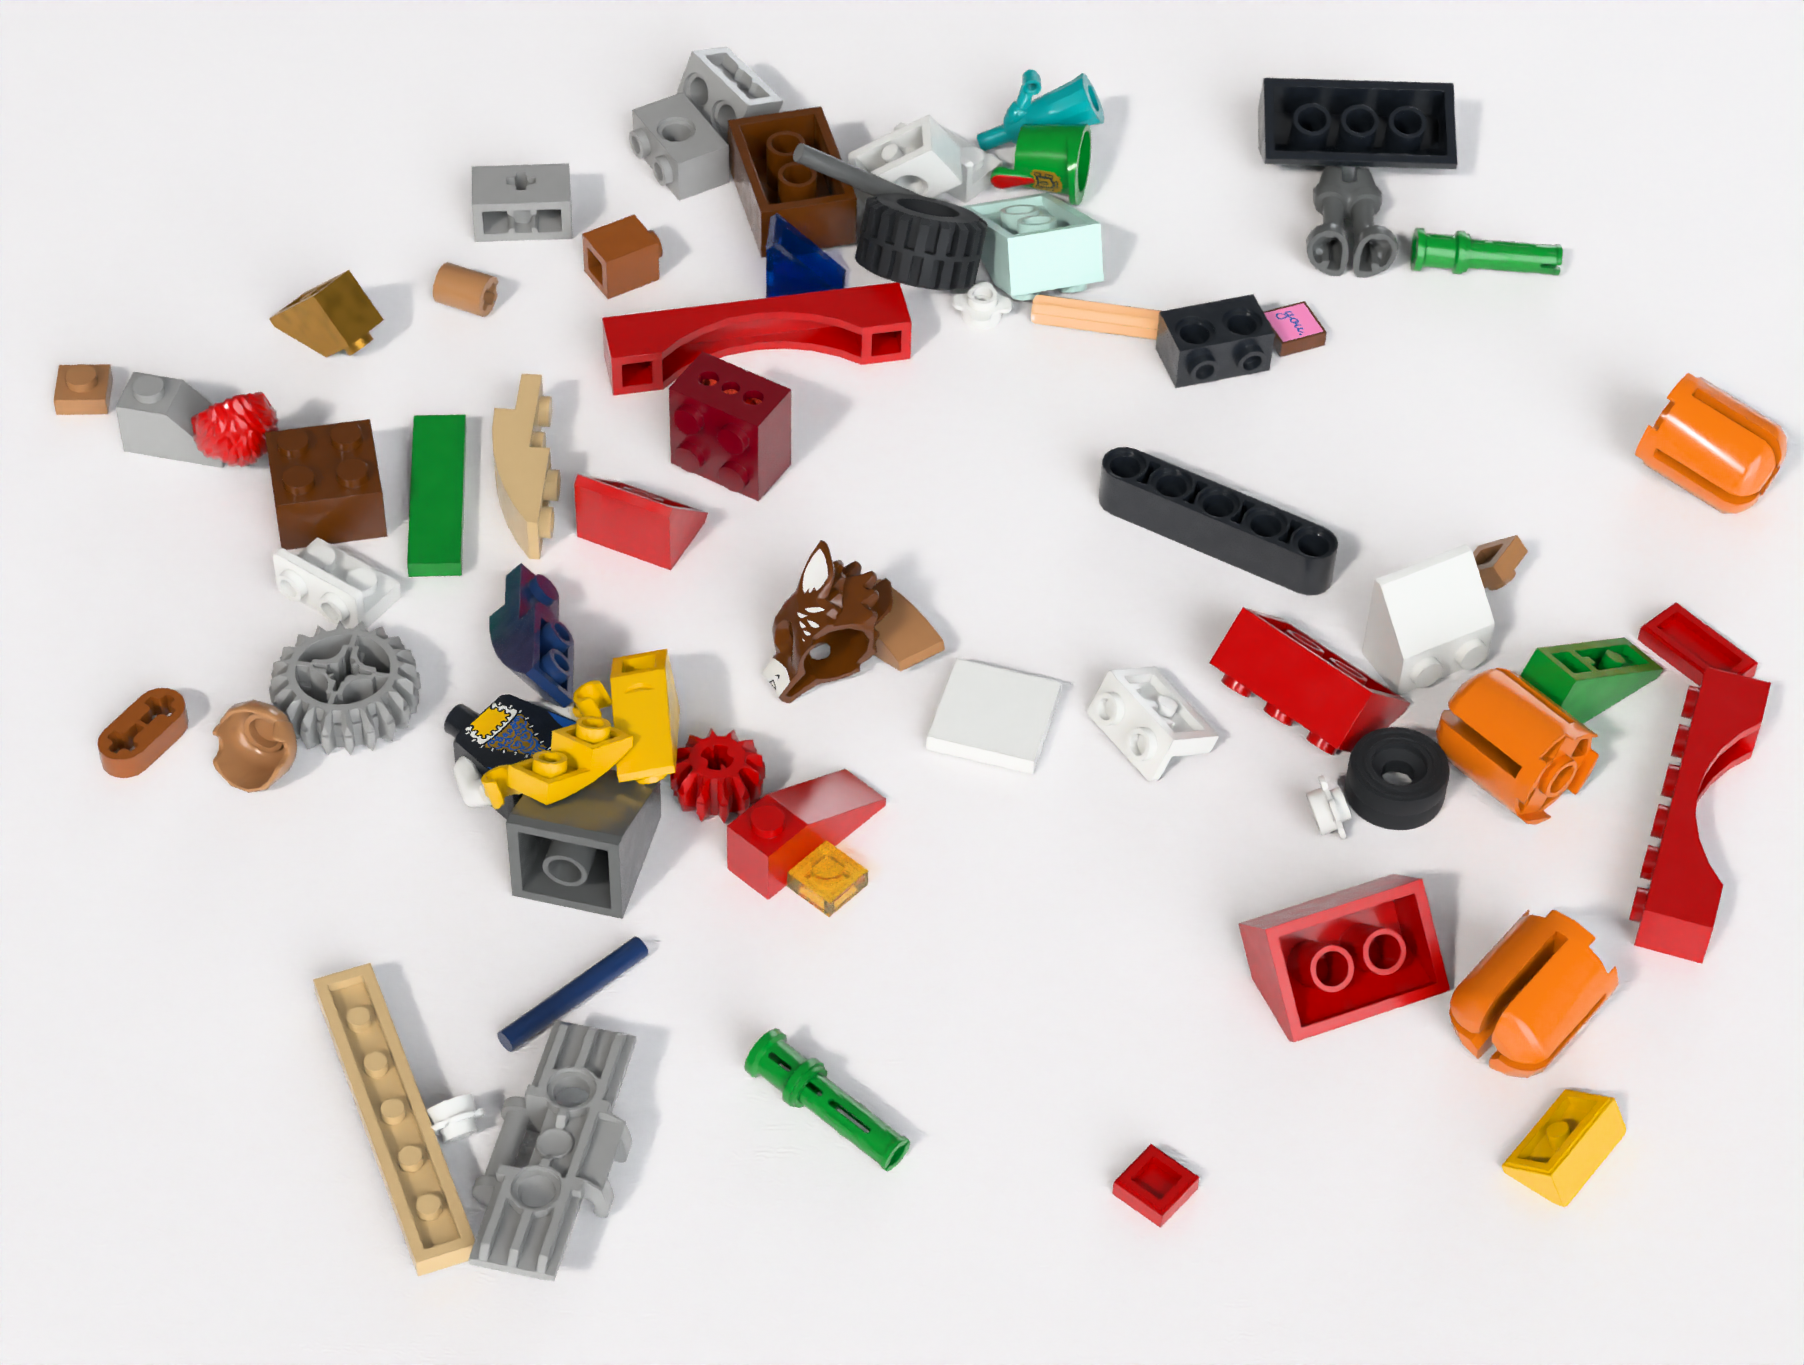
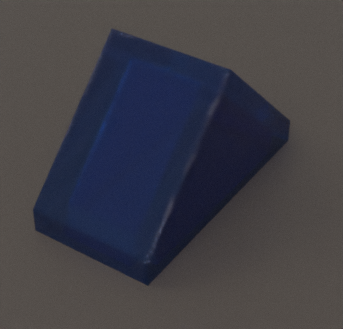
(797, 263)

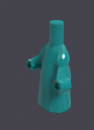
(1068, 104)

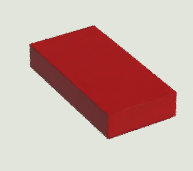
(1693, 645)

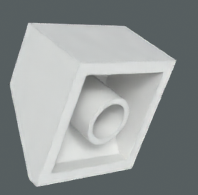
(1428, 621)

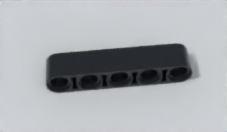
(1218, 521)

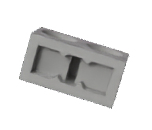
(725, 88)

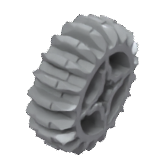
(346, 687)

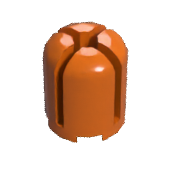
(1714, 446)
(1515, 743)
(1531, 994)

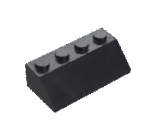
(1357, 123)

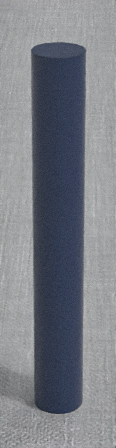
(572, 994)

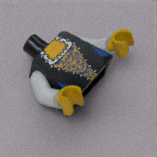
(509, 734)

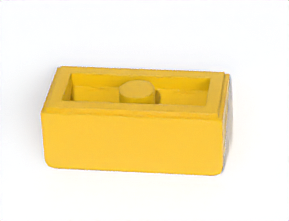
(1567, 1145)

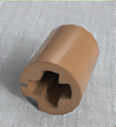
(465, 289)

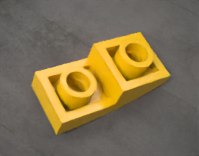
(576, 759)

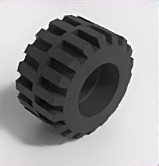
(920, 241)

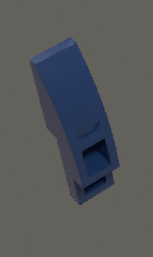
(532, 638)

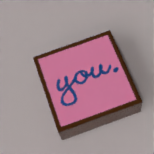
(1295, 329)

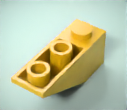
(649, 710)

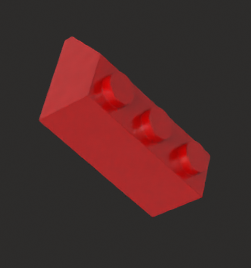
(1304, 682)
(1346, 955)

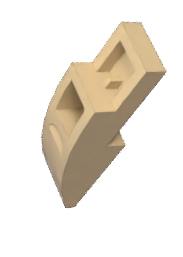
(524, 466)

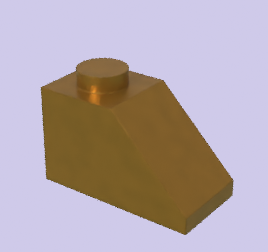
(330, 317)

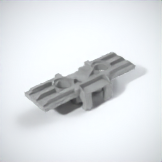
(537, 1205)

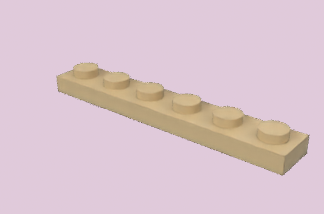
(395, 1119)

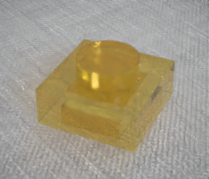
(827, 878)

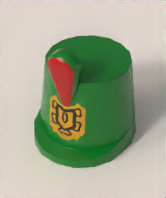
(1049, 160)

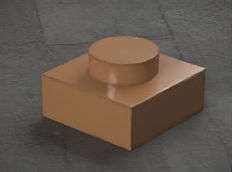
(83, 389)
(1498, 561)

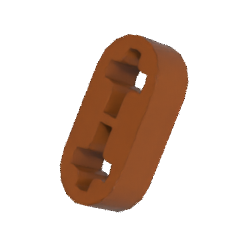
(147, 736)

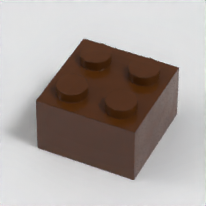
(326, 484)

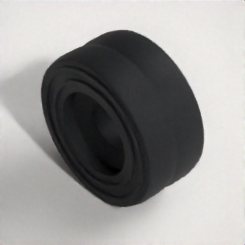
(1392, 804)

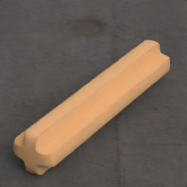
(1095, 316)

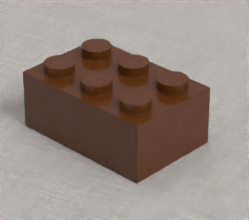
(773, 183)

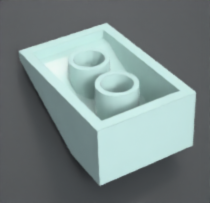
(1039, 245)

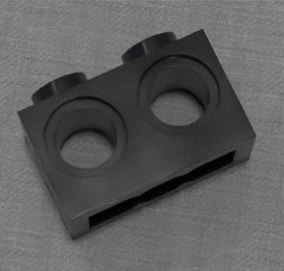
(1214, 340)

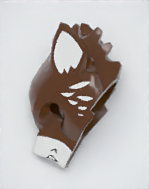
(830, 608)

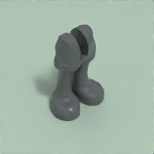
(1358, 201)

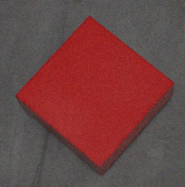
(1155, 1185)

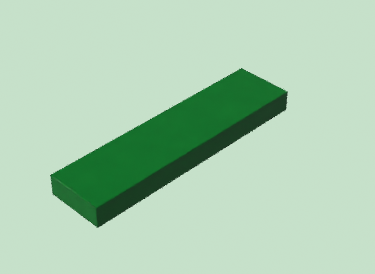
(437, 496)

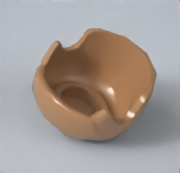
(254, 745)

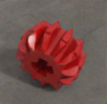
(717, 775)

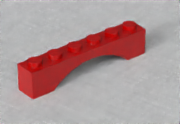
(853, 323)
(1683, 890)

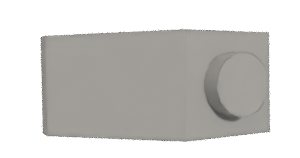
(157, 418)

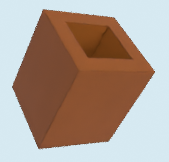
(621, 256)

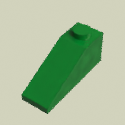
(1590, 674)

